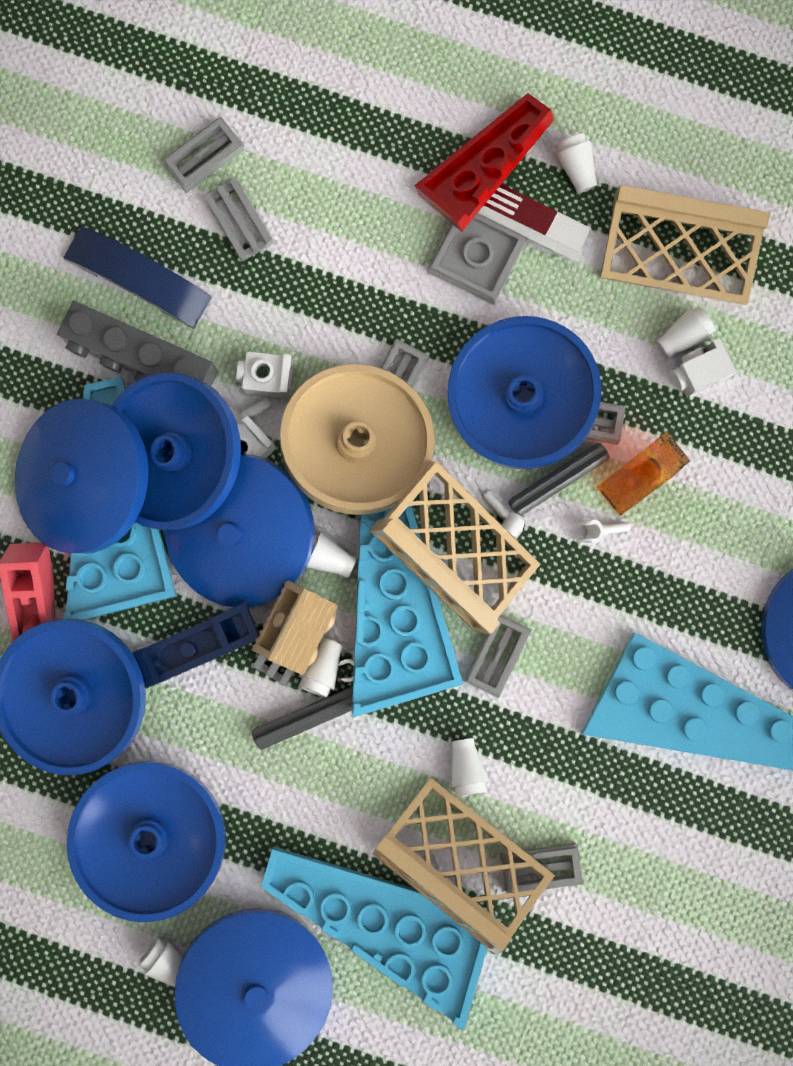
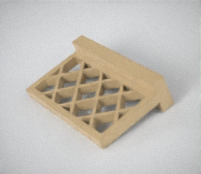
(688, 212)
(434, 572)
(444, 893)

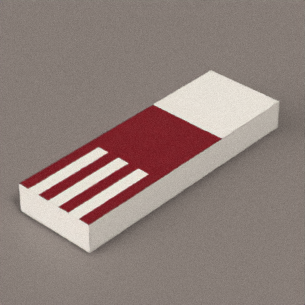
(536, 221)

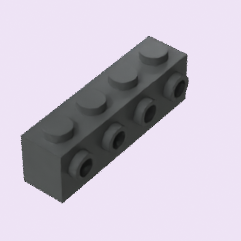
(127, 347)

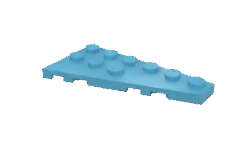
(129, 571)
(399, 629)
(684, 708)
(385, 927)

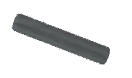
(559, 479)
(303, 719)

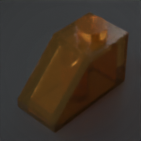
(643, 473)

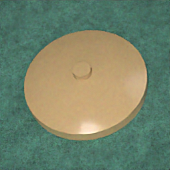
(356, 438)

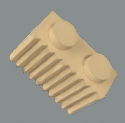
(295, 628)

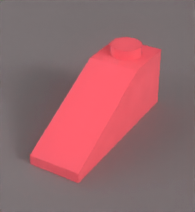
(27, 586)

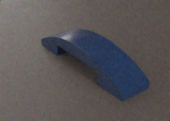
(138, 275)
(197, 645)

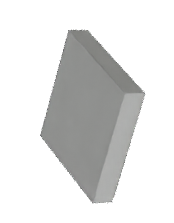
(478, 257)

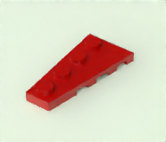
(480, 166)

